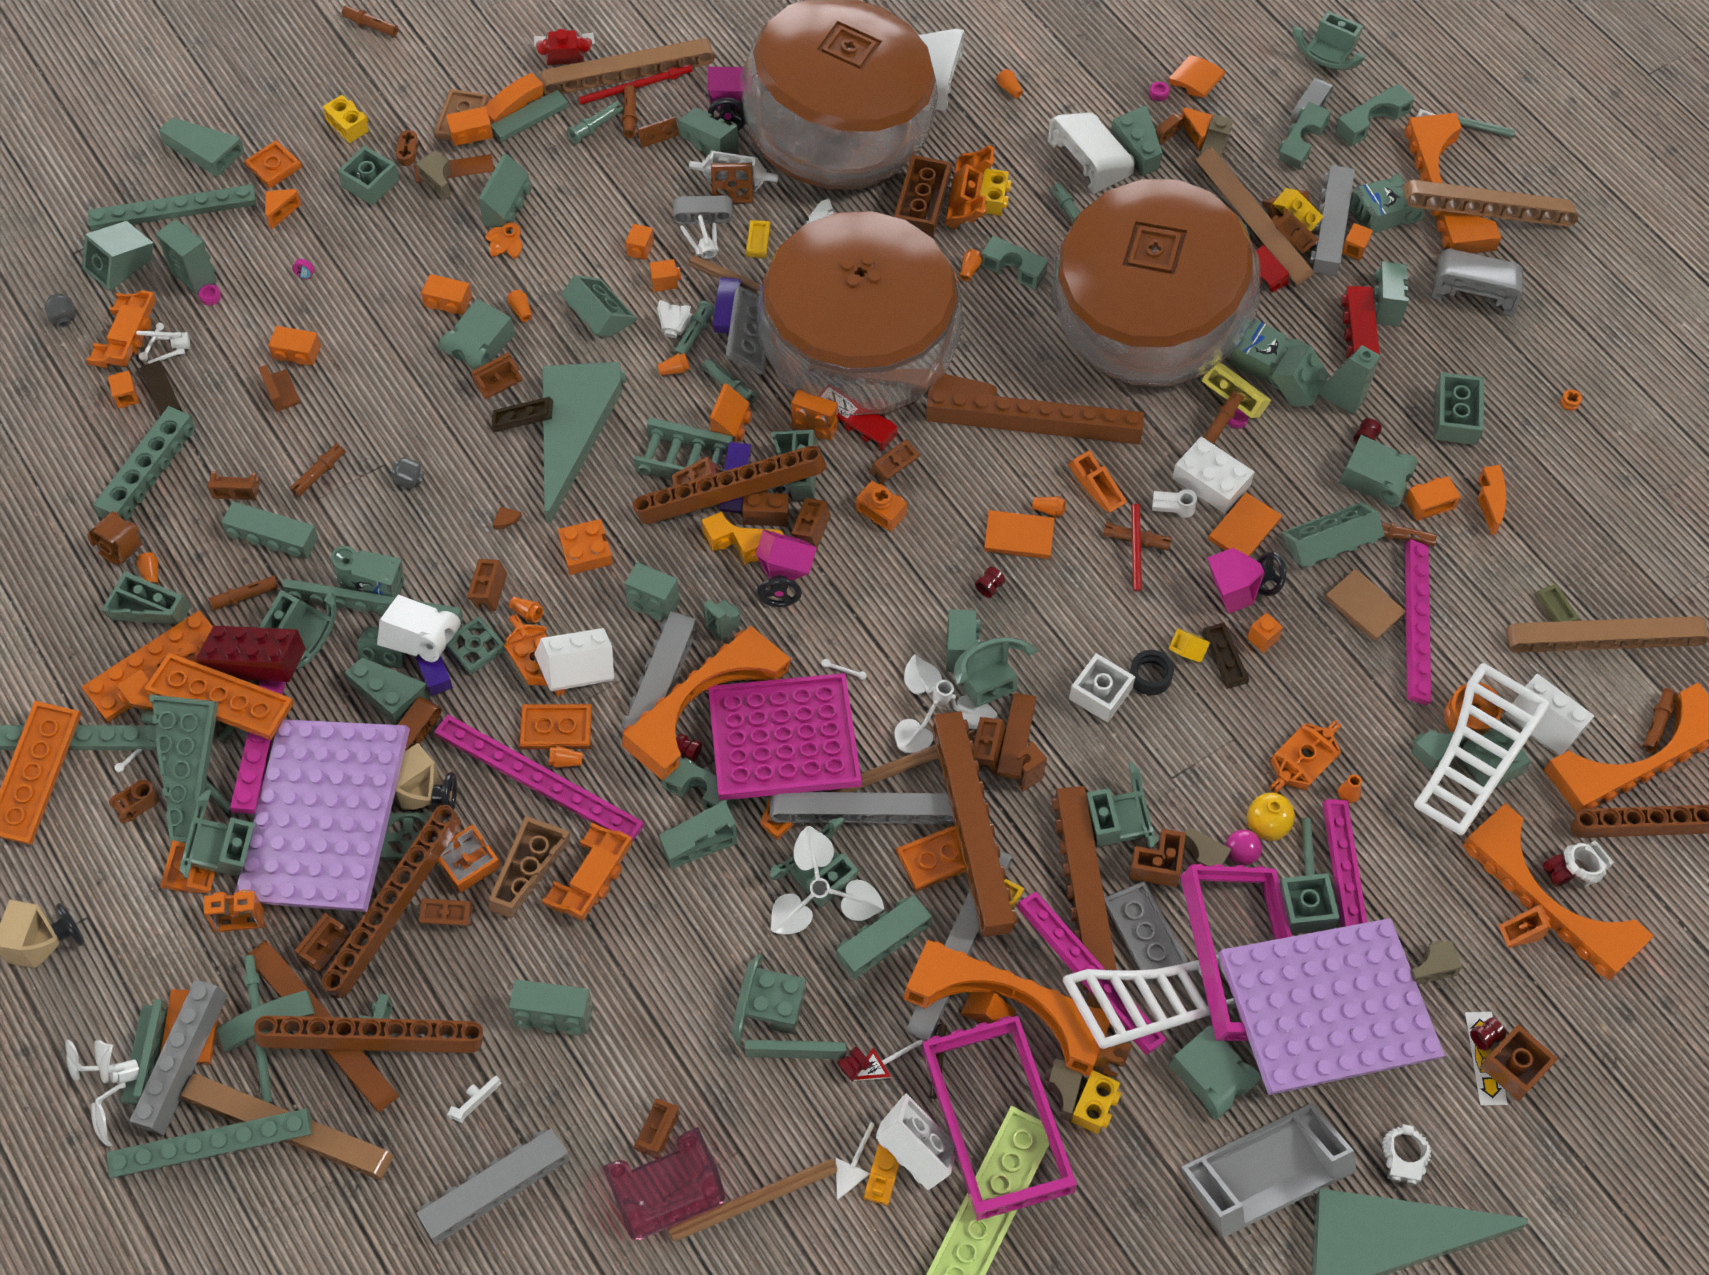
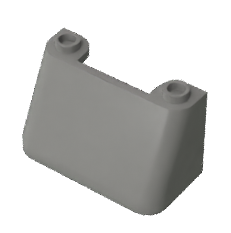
(1479, 276)

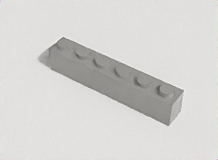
(1332, 226)
(663, 666)
(178, 1057)
(492, 1186)

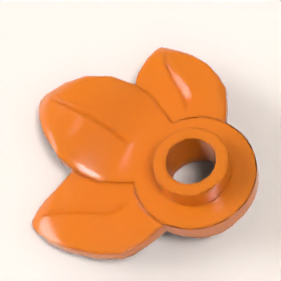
(505, 242)

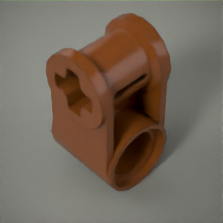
(133, 800)

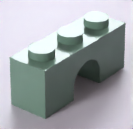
(1310, 120)
(1001, 253)
(691, 776)

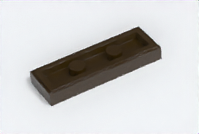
(159, 387)
(522, 414)
(1225, 655)

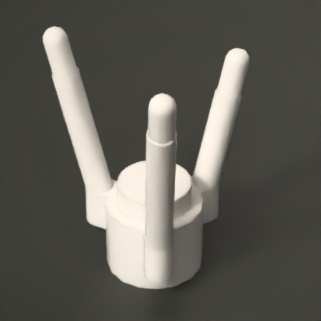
(706, 248)
(178, 340)

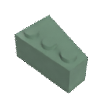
(1139, 139)
(792, 440)
(145, 602)
(699, 836)

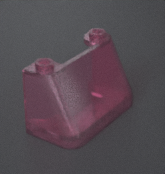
(666, 1188)

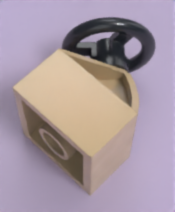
(420, 782)
(30, 936)

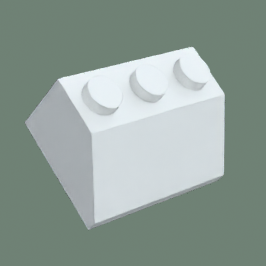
(575, 659)
(1562, 721)
(917, 1142)

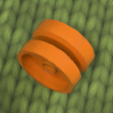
(1454, 706)

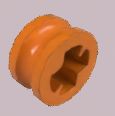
(1570, 405)
(877, 493)

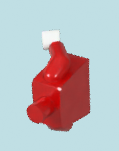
(564, 46)

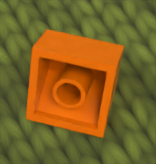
(730, 414)

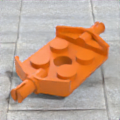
(521, 647)
(1296, 769)

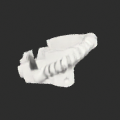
(1593, 856)
(1401, 1170)

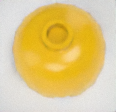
(1270, 816)

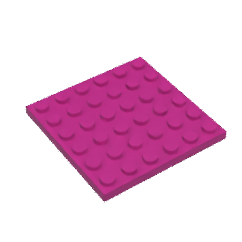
(783, 736)

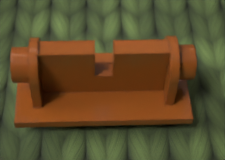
(658, 132)

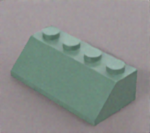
(1333, 534)

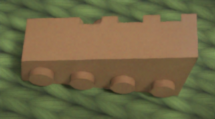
(527, 863)

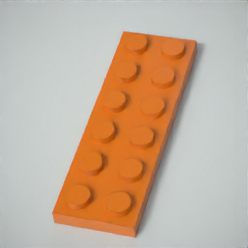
(181, 637)
(239, 701)
(35, 770)

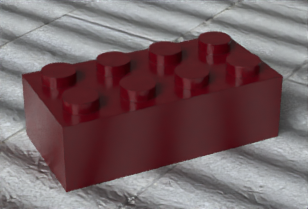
(253, 652)

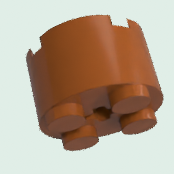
(115, 538)

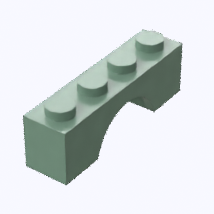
(1391, 103)

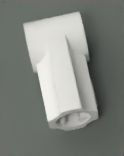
(1174, 502)

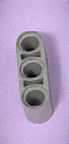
(1316, 93)
(712, 208)

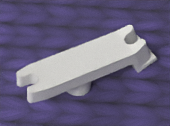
(477, 1097)

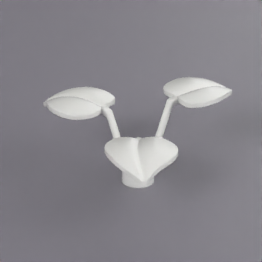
(923, 677)
(811, 851)
(118, 1073)

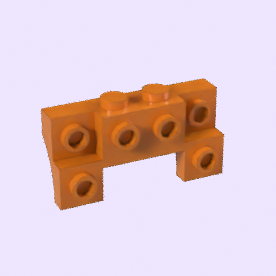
(965, 196)
(132, 316)
(593, 876)

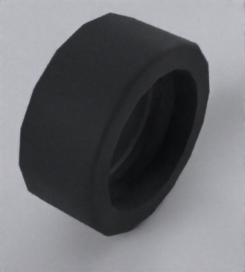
(1161, 660)

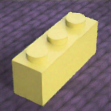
(1224, 381)

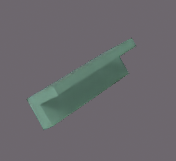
(146, 1048)

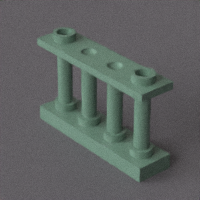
(678, 435)

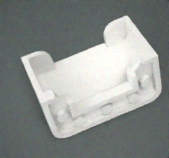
(945, 51)
(1093, 147)

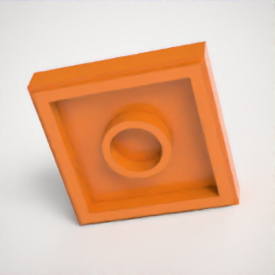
(272, 164)

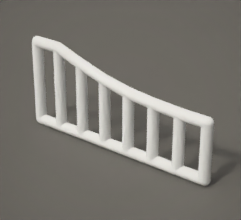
(1462, 730)
(1139, 978)

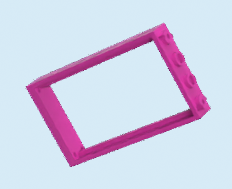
(1223, 1028)
(1024, 1197)

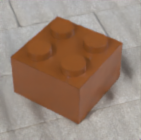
(1518, 1062)

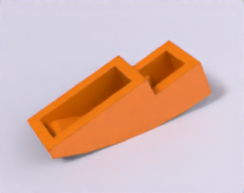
(514, 97)
(1097, 482)
(1492, 496)

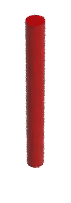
(1136, 547)

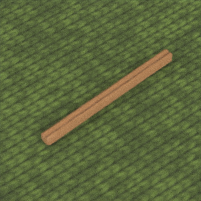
(718, 271)
(898, 766)
(752, 1200)

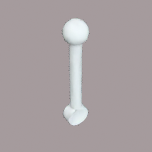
(143, 356)
(826, 664)
(119, 767)

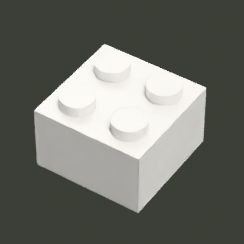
(1101, 687)

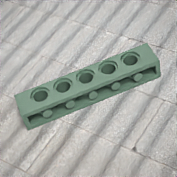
(145, 464)

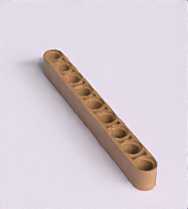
(626, 66)
(1490, 203)
(1254, 215)
(1607, 634)
(324, 1142)

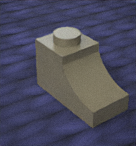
(1218, 134)
(434, 171)
(1205, 849)
(1439, 963)
(1064, 1084)

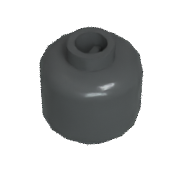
(60, 310)
(407, 473)

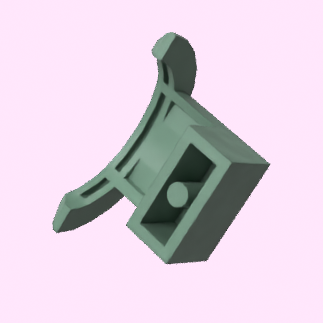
(1332, 42)
(312, 625)
(986, 669)
(1121, 816)
(215, 844)
(837, 872)
(769, 998)

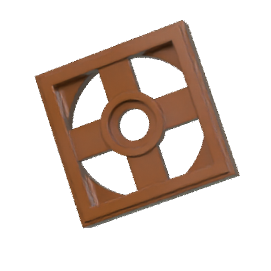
(747, 197)

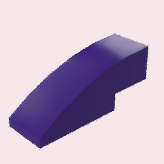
(724, 304)
(737, 455)
(434, 675)

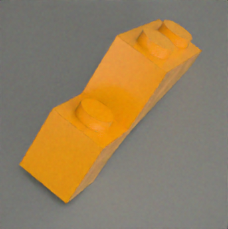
(722, 534)

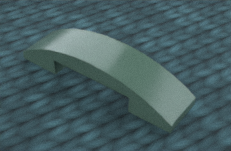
(241, 1028)

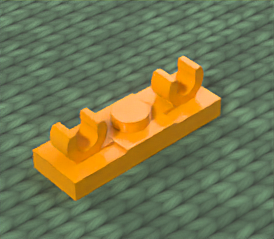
(882, 1177)

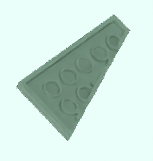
(183, 753)

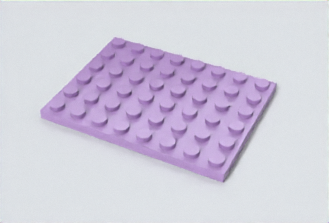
(323, 814)
(1330, 1005)

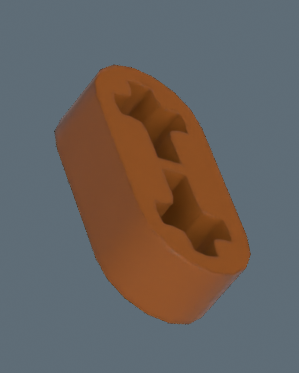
(1169, 128)
(411, 148)

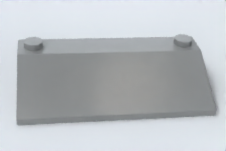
(1269, 1169)

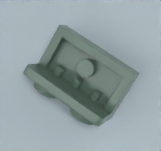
(371, 651)

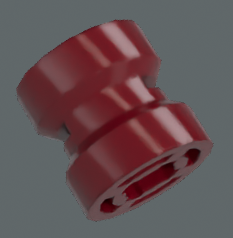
(1368, 428)
(989, 582)
(688, 748)
(1557, 868)
(1486, 1035)
(852, 1065)

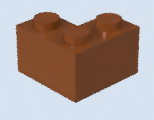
(766, 509)
(1159, 865)

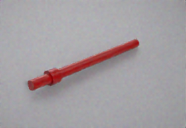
(671, 73)

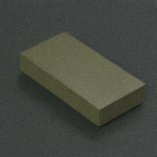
(1556, 604)

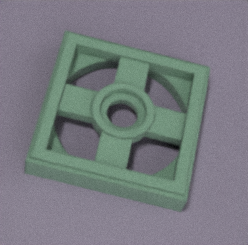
(485, 657)
(408, 818)

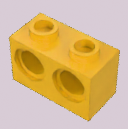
(346, 118)
(994, 188)
(1299, 206)
(1093, 1101)

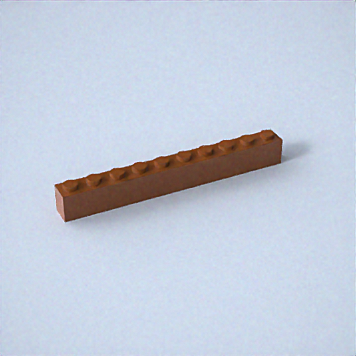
(1034, 416)
(973, 825)
(1083, 877)

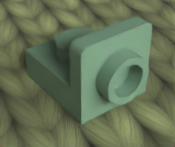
(381, 1008)

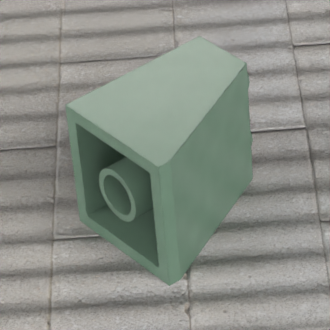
(115, 253)

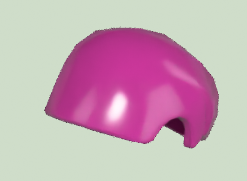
(1244, 847)

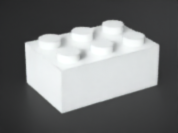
(1213, 475)

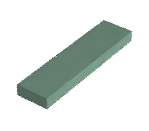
(529, 115)
(795, 1049)

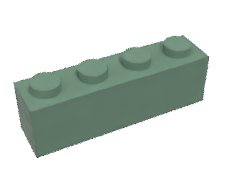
(269, 530)
(883, 937)

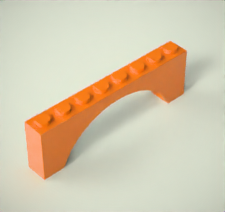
(1428, 140)
(745, 658)
(1591, 782)
(1603, 944)
(950, 972)

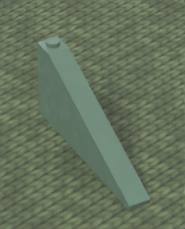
(581, 405)
(1388, 1235)

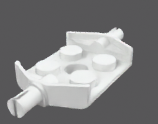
(759, 174)

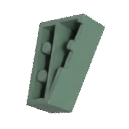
(708, 133)
(1390, 293)
(385, 688)

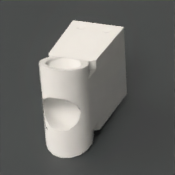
(416, 628)

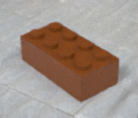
(924, 193)

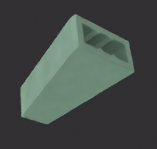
(202, 145)
(1352, 380)

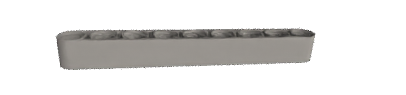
(861, 807)
(961, 938)

